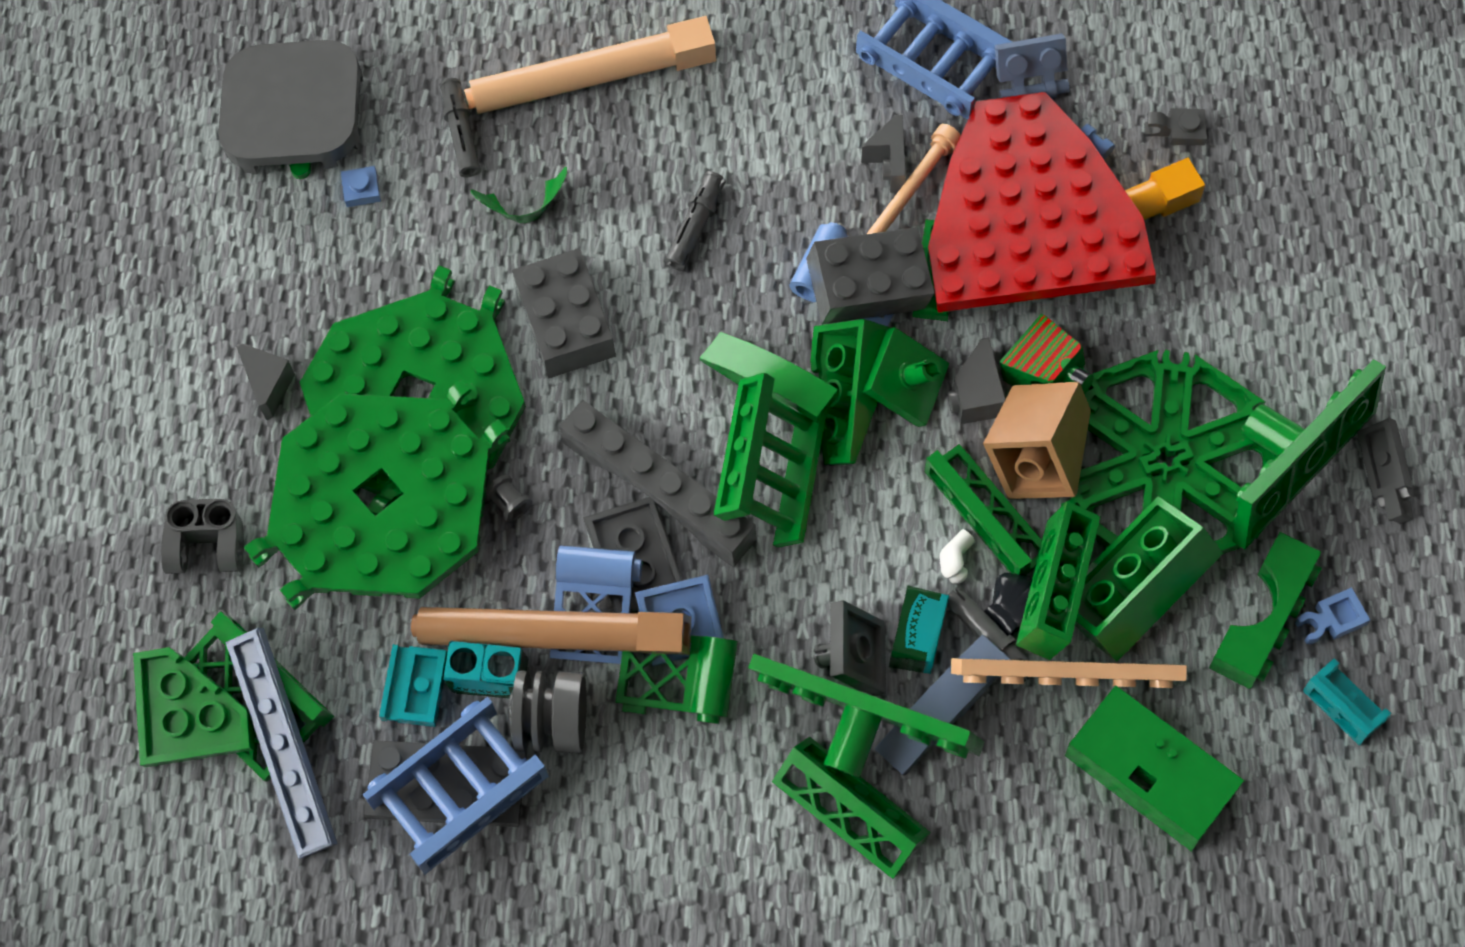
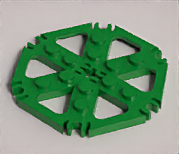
(1167, 434)

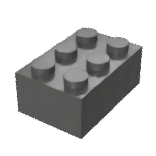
(869, 275)
(564, 313)

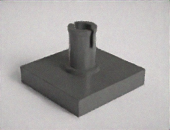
(855, 649)

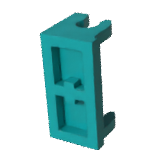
(1345, 703)

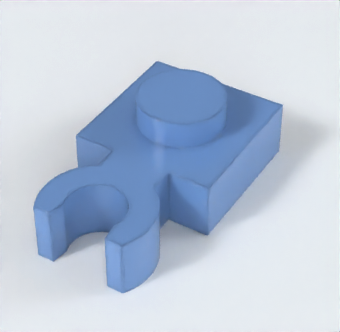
(1337, 614)

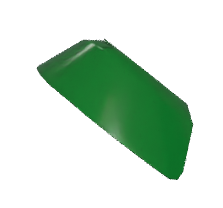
(551, 190)

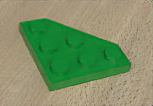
(185, 712)

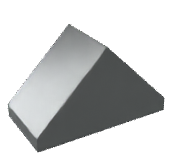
(268, 377)

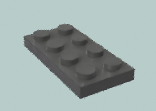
(391, 754)

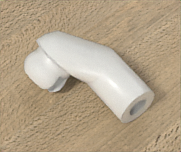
(952, 559)

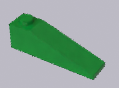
(844, 358)

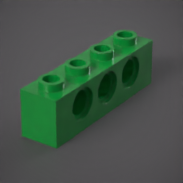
(1058, 581)

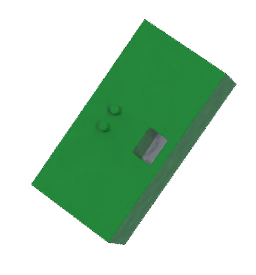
(1153, 768)

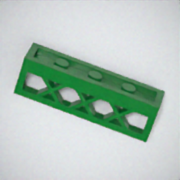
(980, 516)
(862, 800)

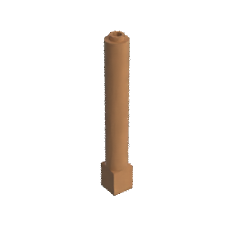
(555, 629)

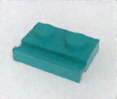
(413, 685)

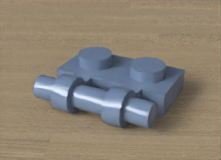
(1030, 59)

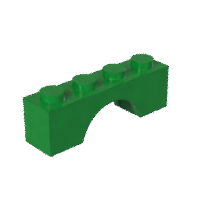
(1246, 648)

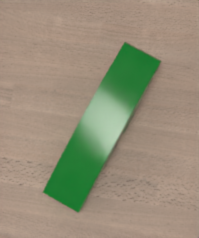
(792, 384)

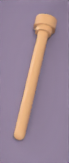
(943, 143)

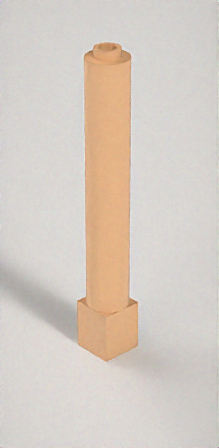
(683, 46)

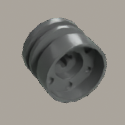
(549, 711)

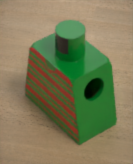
(1044, 357)

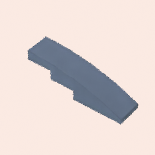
(944, 701)

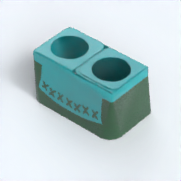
(918, 630)
(491, 685)

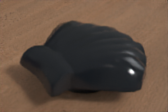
(1009, 601)

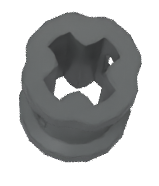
(507, 498)

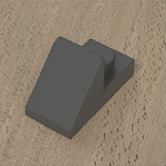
(888, 147)

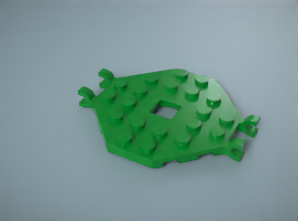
(426, 340)
(413, 540)

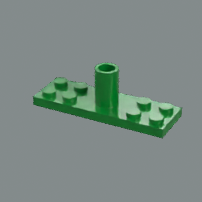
(1301, 450)
(862, 717)

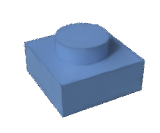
(360, 186)

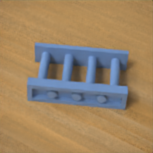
(939, 19)
(460, 822)

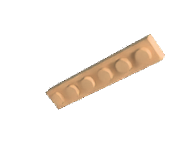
(1053, 671)

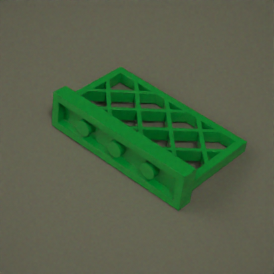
(302, 702)

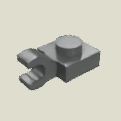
(1181, 126)

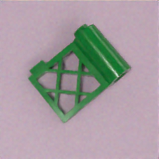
(706, 683)

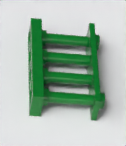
(743, 466)

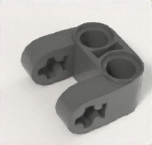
(202, 530)

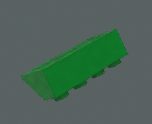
(1142, 576)

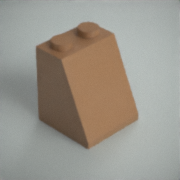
(1040, 440)

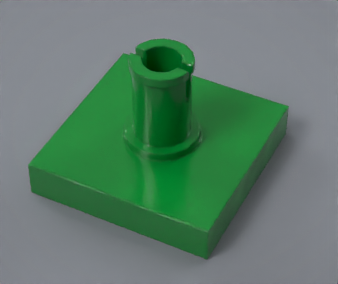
(906, 377)

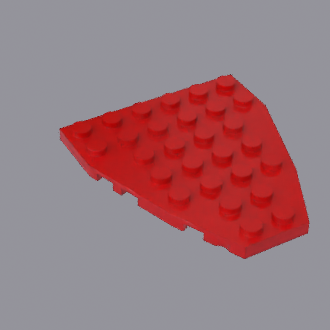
(1032, 212)

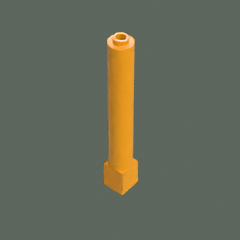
(1168, 190)

